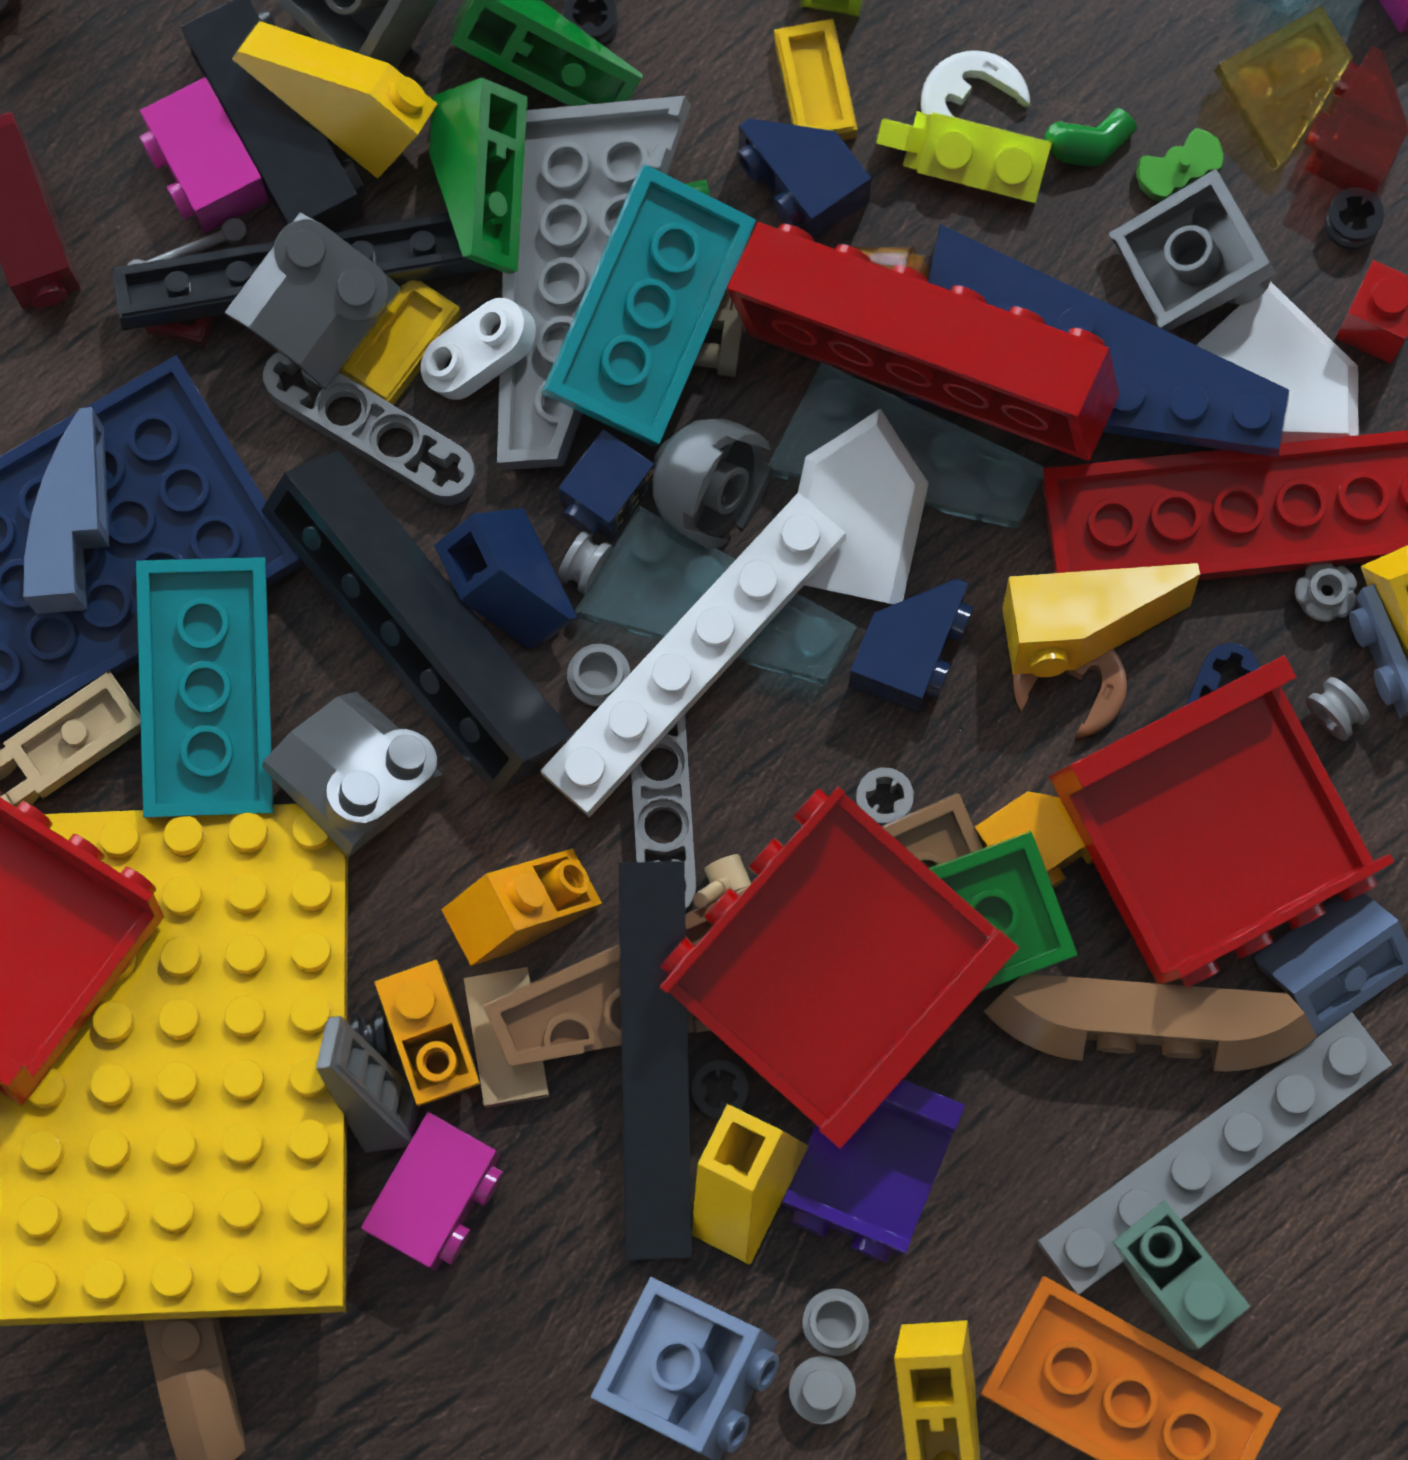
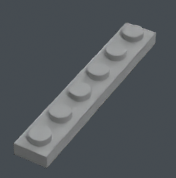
(1218, 1148)

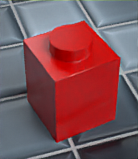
(1378, 313)

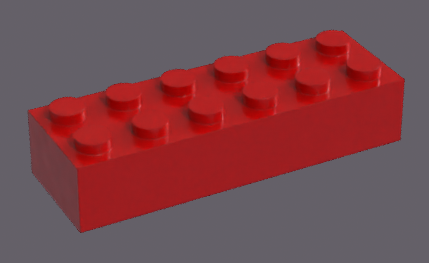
(925, 339)

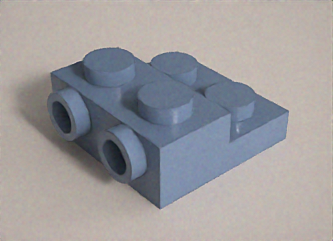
(687, 1370)

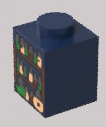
(605, 486)

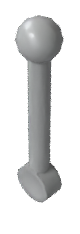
(232, 232)

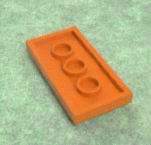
(1119, 1388)

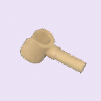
(722, 875)

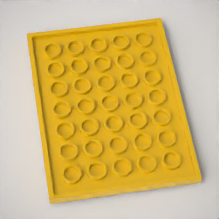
(184, 1129)

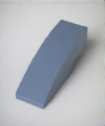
(67, 518)

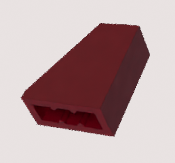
(30, 234)

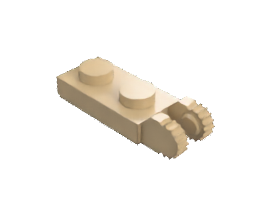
(69, 739)

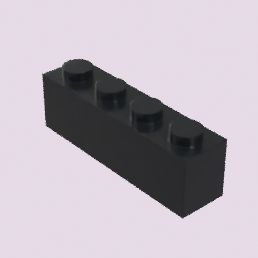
(285, 148)

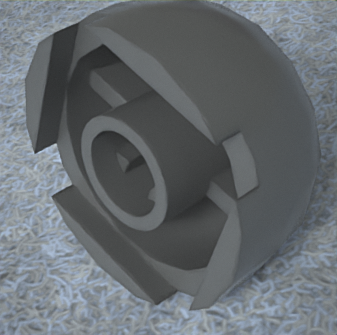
(710, 479)

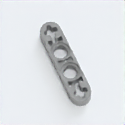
(364, 434)
(671, 796)

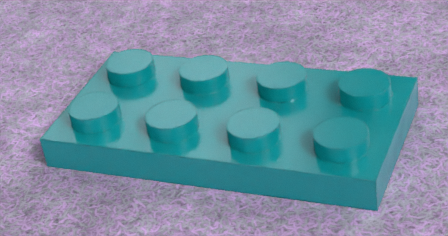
(648, 306)
(204, 686)

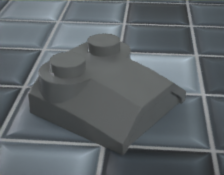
(1194, 253)
(314, 298)
(354, 770)

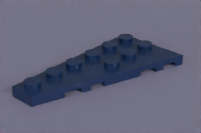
(1163, 381)

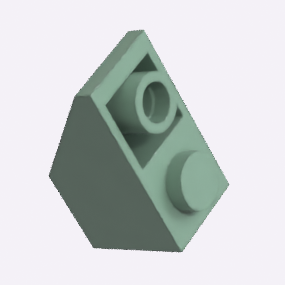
(1179, 1277)

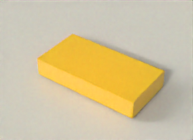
(815, 78)
(396, 344)

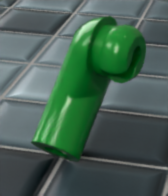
(1090, 145)

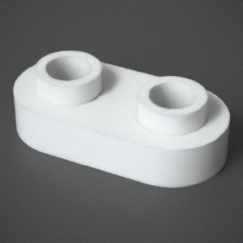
(475, 351)

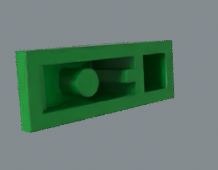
(543, 51)
(480, 167)

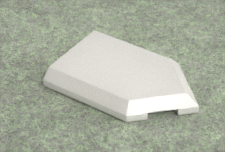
(1290, 350)
(875, 496)

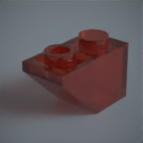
(1363, 132)

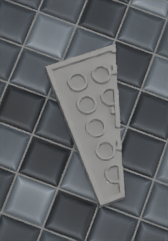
(572, 193)

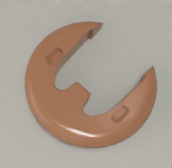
(1108, 702)

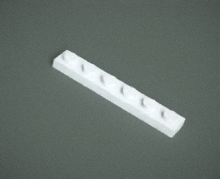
(693, 654)

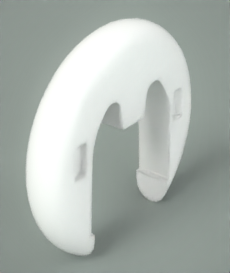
(947, 82)

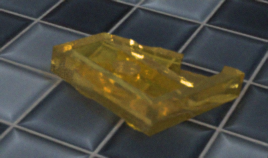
(1285, 81)

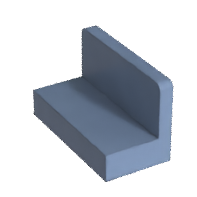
(1338, 959)

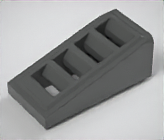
(366, 1089)

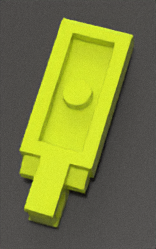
(970, 153)

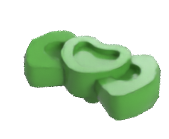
(1181, 166)

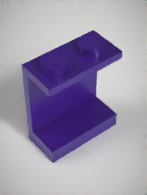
(879, 1175)

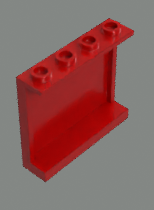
(1216, 827)
(62, 940)
(836, 964)

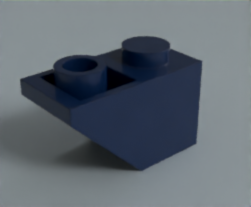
(806, 170)
(506, 575)
(906, 644)

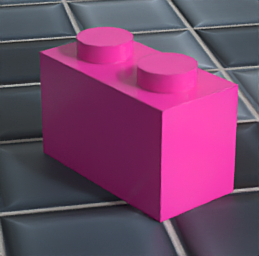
(203, 155)
(433, 1193)

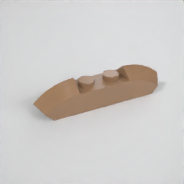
(1236, 1025)
(196, 1388)

